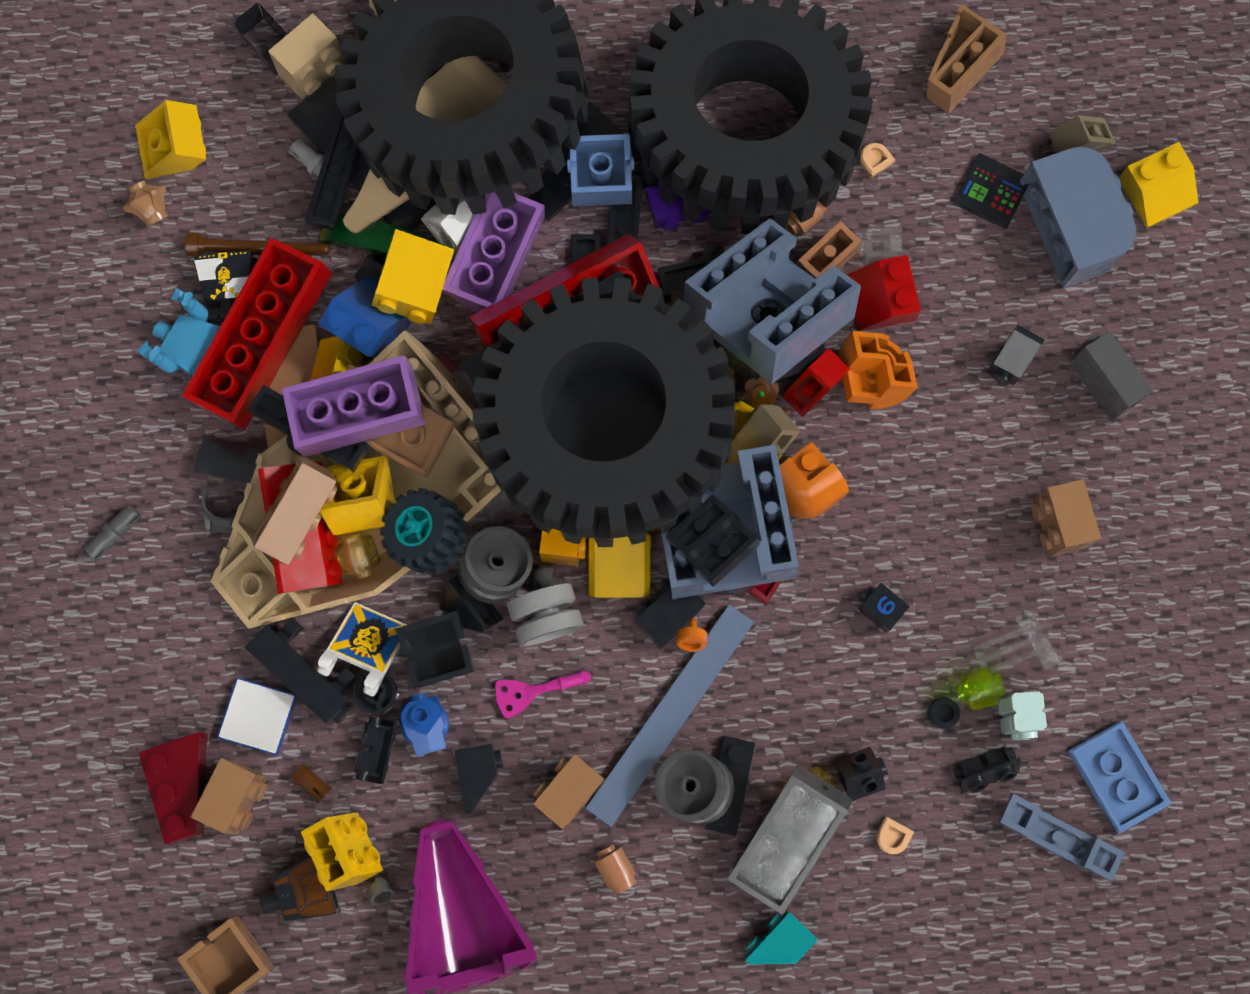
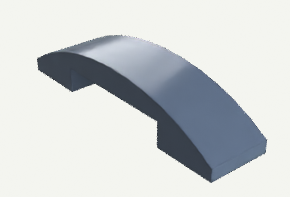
(1061, 838)

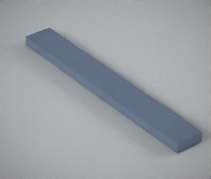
(669, 716)

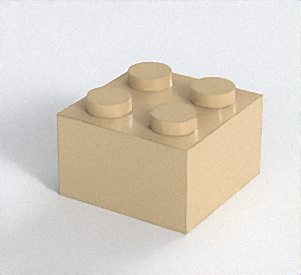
(307, 56)

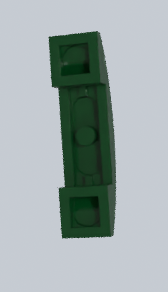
(373, 238)

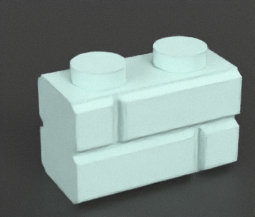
(1022, 715)

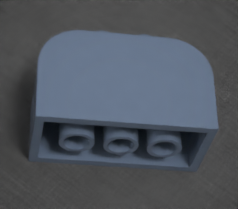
(1079, 213)

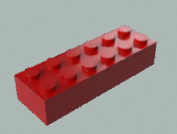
(623, 255)
(257, 332)

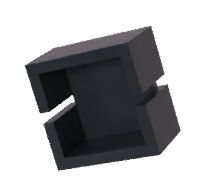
(435, 649)

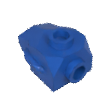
(424, 723)

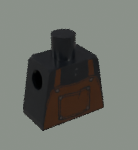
(299, 894)

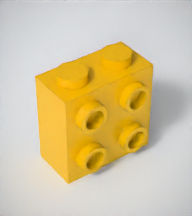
(341, 851)

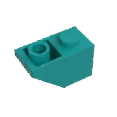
(782, 944)

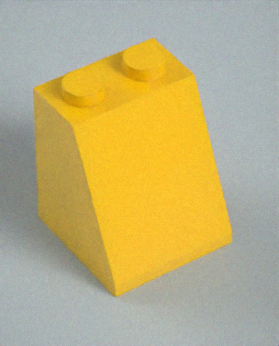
(412, 277)

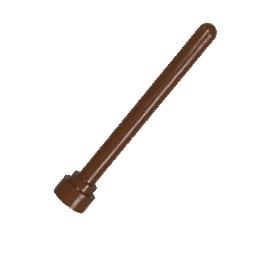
(197, 244)

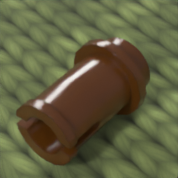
(310, 782)

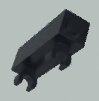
(299, 675)

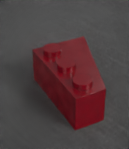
(176, 784)

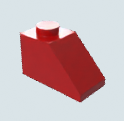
(816, 382)

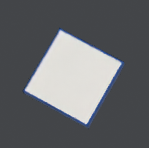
(257, 716)

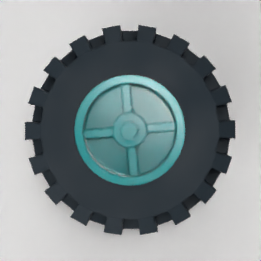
(424, 531)

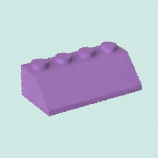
(493, 252)

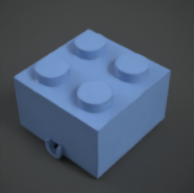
(601, 170)

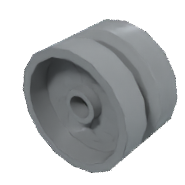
(545, 615)

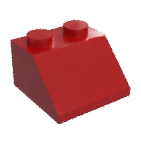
(886, 294)

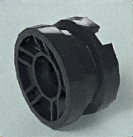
(369, 705)

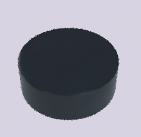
(943, 713)

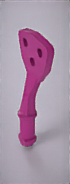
(529, 692)

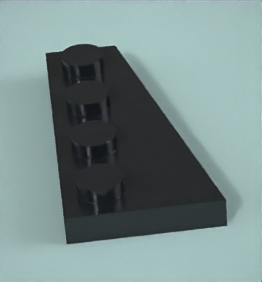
(557, 188)

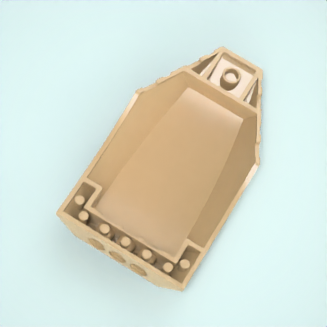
(460, 474)

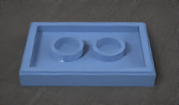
(1119, 777)

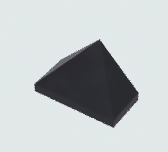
(473, 613)

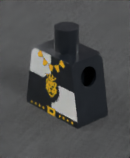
(223, 277)

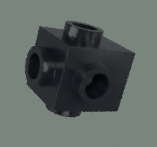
(861, 773)

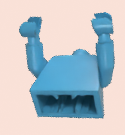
(185, 340)

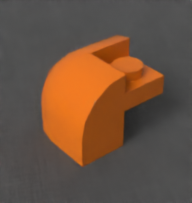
(878, 371)
(811, 483)

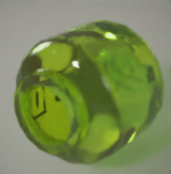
(981, 688)

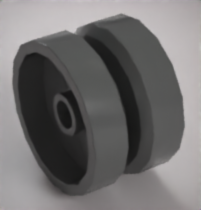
(495, 564)
(677, 788)

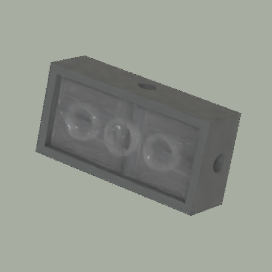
(790, 839)

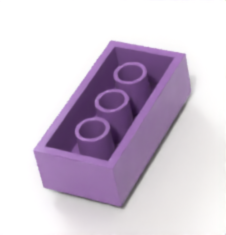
(353, 406)

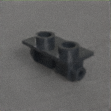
(380, 736)
(1000, 766)

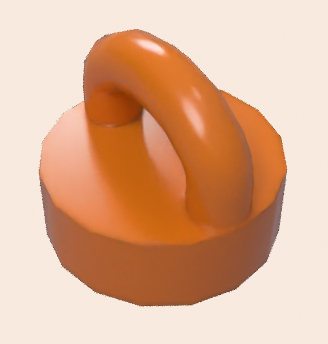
(691, 637)

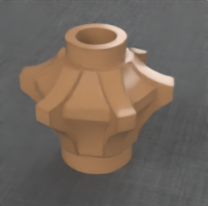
(147, 202)

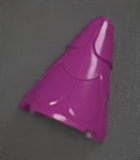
(459, 919)

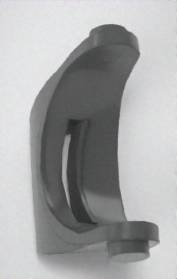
(212, 522)

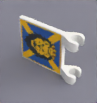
(366, 641)

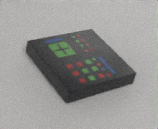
(992, 191)

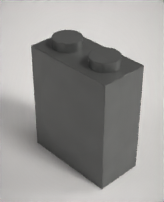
(1110, 375)

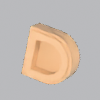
(875, 159)
(892, 836)

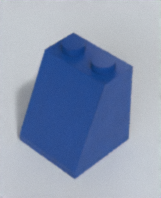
(360, 323)

